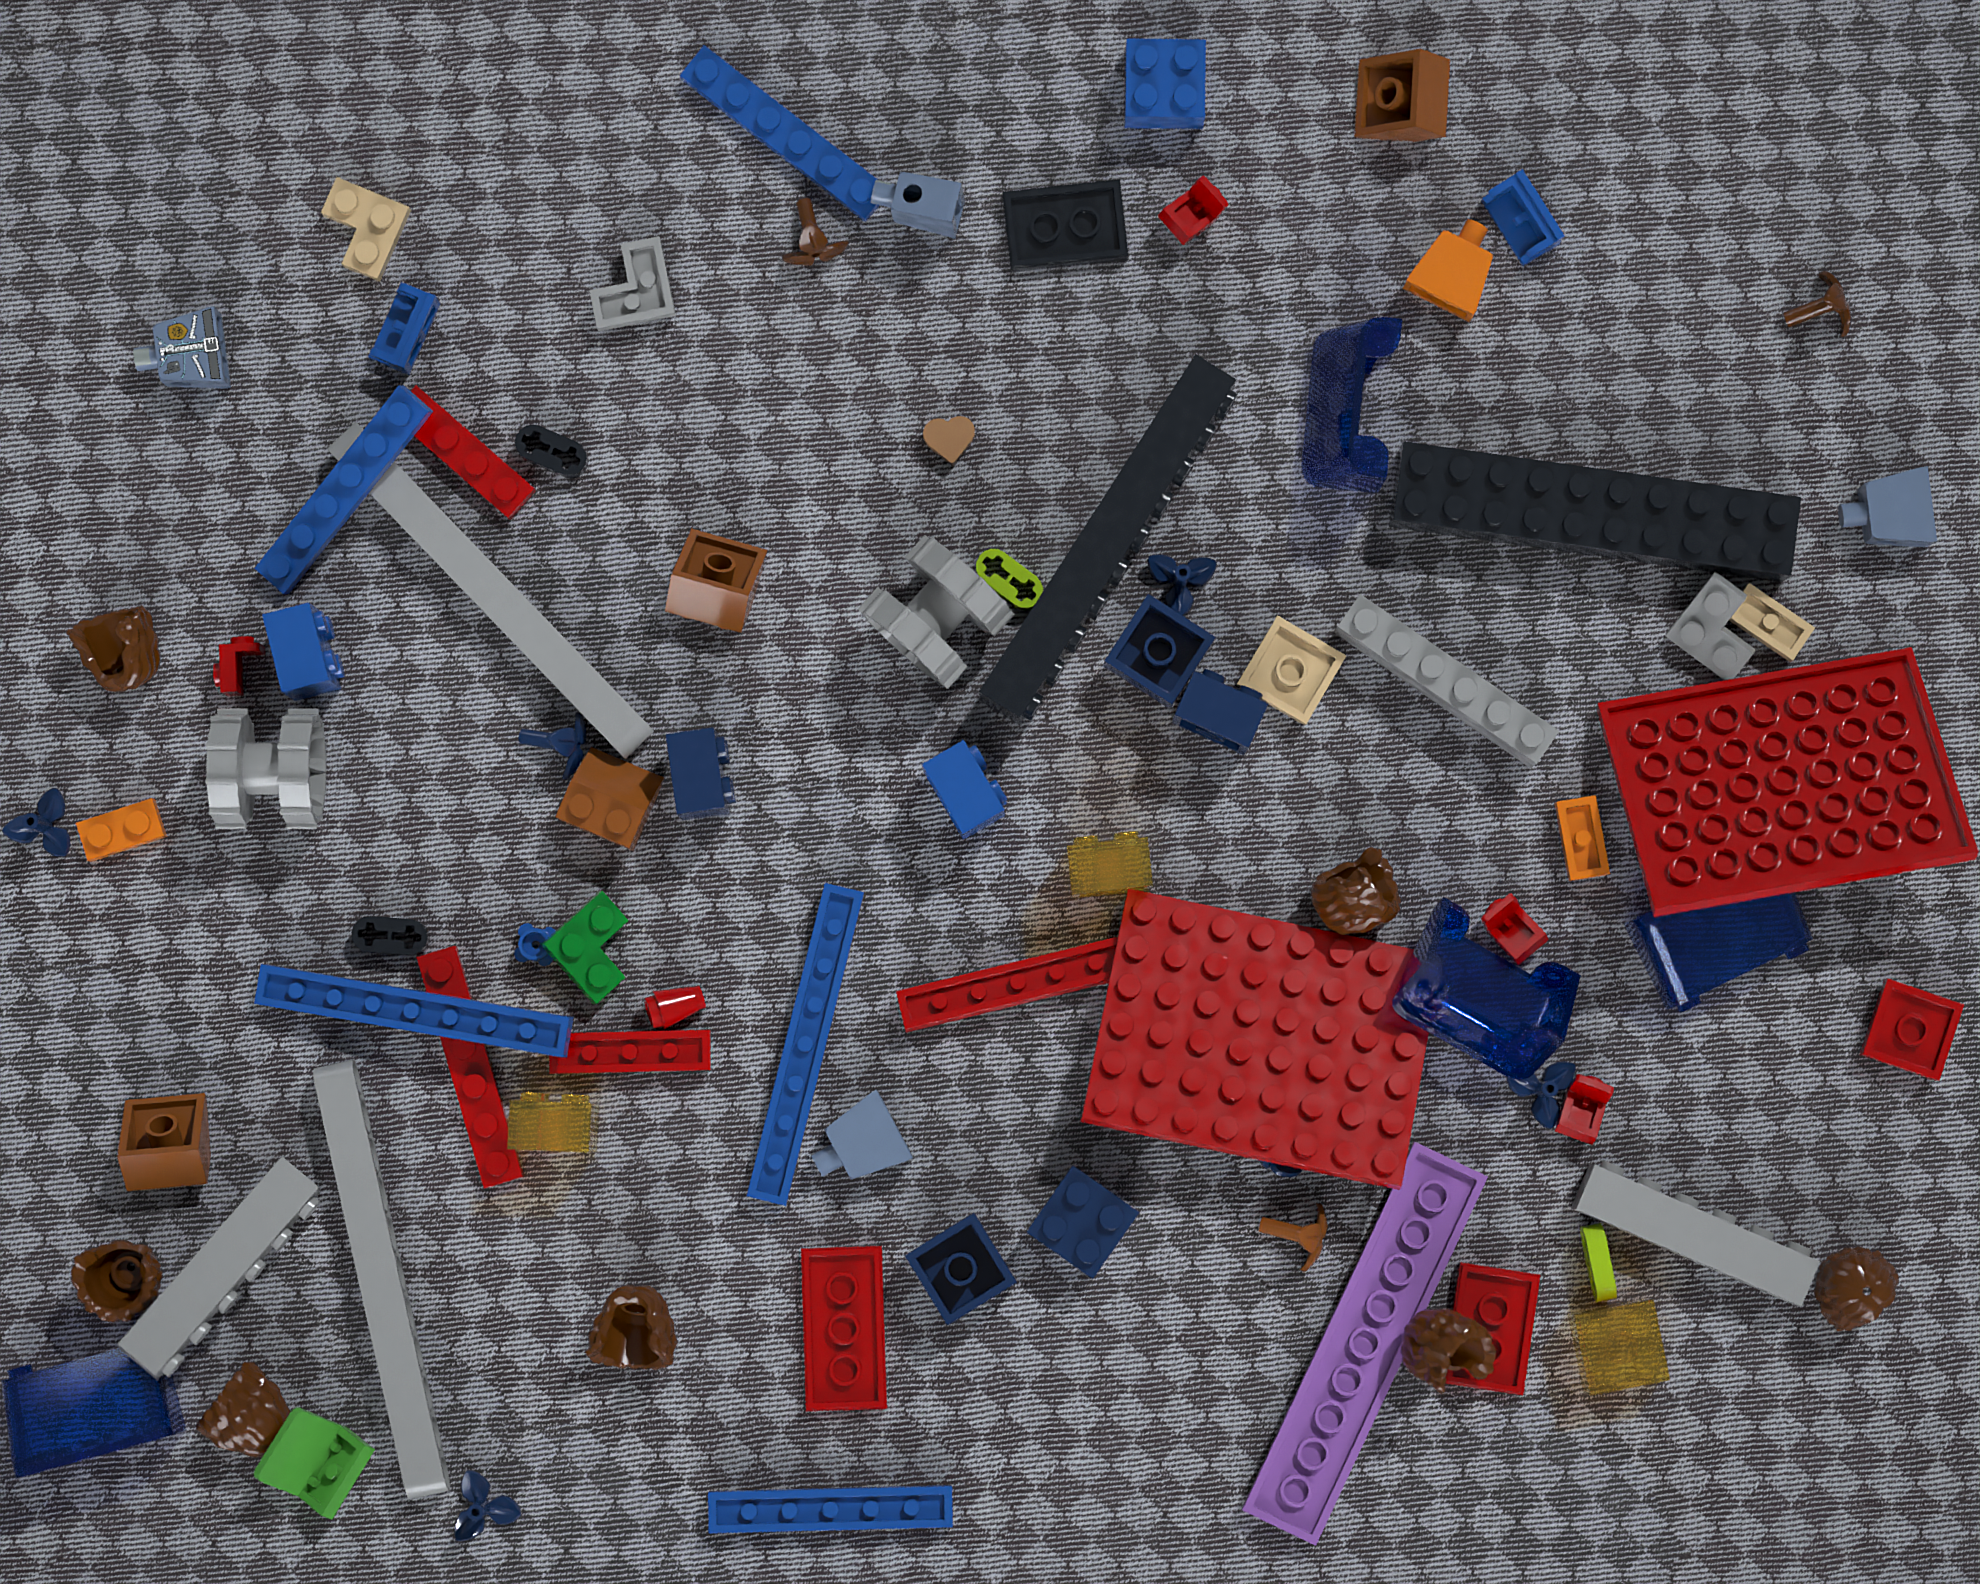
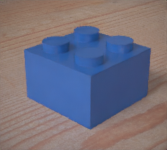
(1165, 83)
(303, 651)
(964, 789)

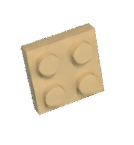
(1292, 670)

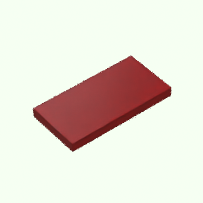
(844, 1328)

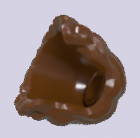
(118, 648)
(1357, 894)
(110, 1285)
(1842, 1285)
(633, 1330)
(1445, 1341)
(245, 1413)

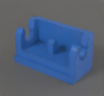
(1522, 218)
(405, 328)

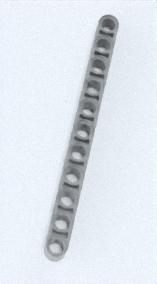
(504, 604)
(381, 1280)

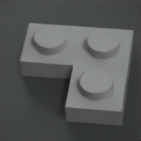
(644, 296)
(1702, 629)

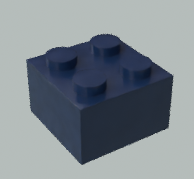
(1159, 651)
(1220, 711)
(699, 774)
(1082, 1222)
(960, 1268)

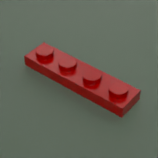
(472, 459)
(635, 1052)

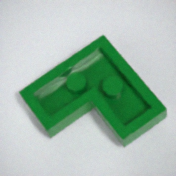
(578, 950)

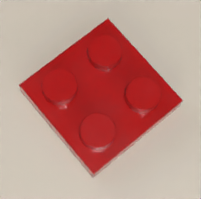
(1911, 1029)

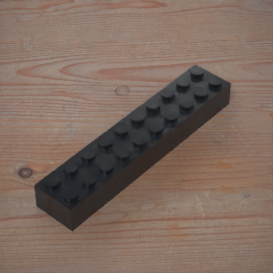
(1595, 512)
(1108, 539)

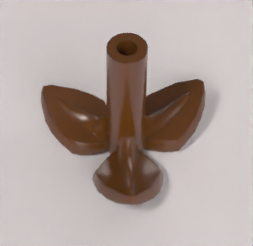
(812, 239)
(1832, 301)

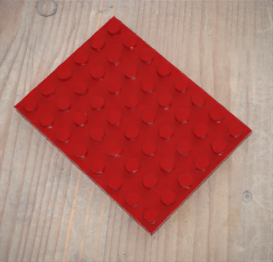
(1785, 782)
(1257, 1041)

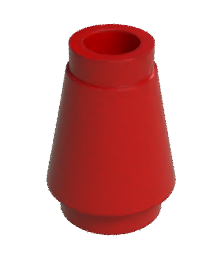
(673, 1005)

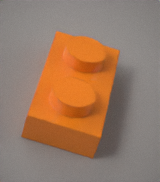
(121, 830)
(1582, 838)

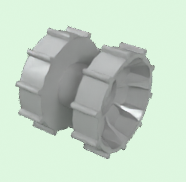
(936, 611)
(242, 768)

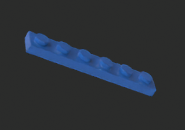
(781, 131)
(343, 489)
(830, 1509)

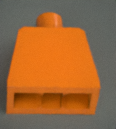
(1453, 271)

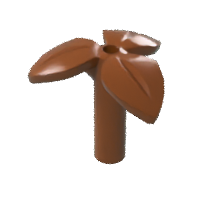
(1308, 1236)

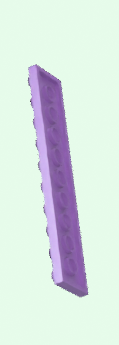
(1363, 1344)

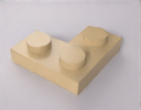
(376, 223)

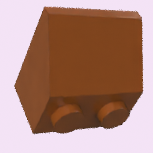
(1402, 96)
(715, 580)
(610, 798)
(165, 1142)

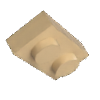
(1771, 623)

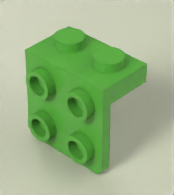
(314, 1460)

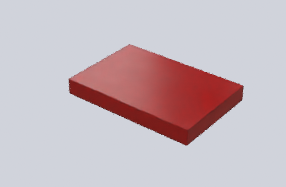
(1506, 1307)

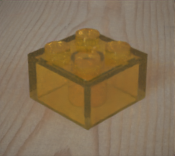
(1109, 865)
(553, 1125)
(1618, 1346)

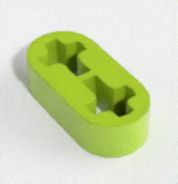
(1016, 572)
(1598, 1262)

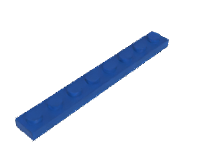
(414, 1010)
(805, 1044)

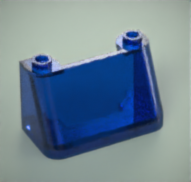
(1332, 448)
(1715, 944)
(1483, 1000)
(85, 1410)

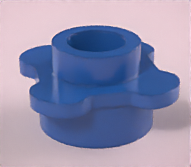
(526, 952)

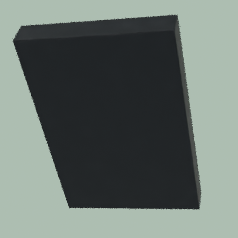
(1065, 225)

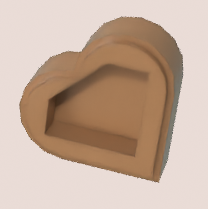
(950, 437)

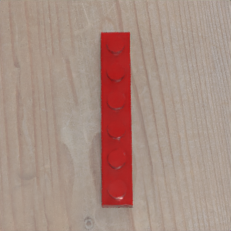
(1006, 985)
(473, 1077)

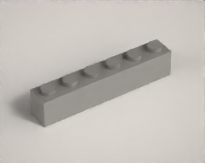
(1446, 681)
(1695, 1234)
(219, 1269)

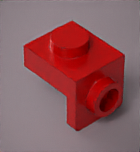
(1194, 210)
(229, 670)
(1513, 928)
(1583, 1108)

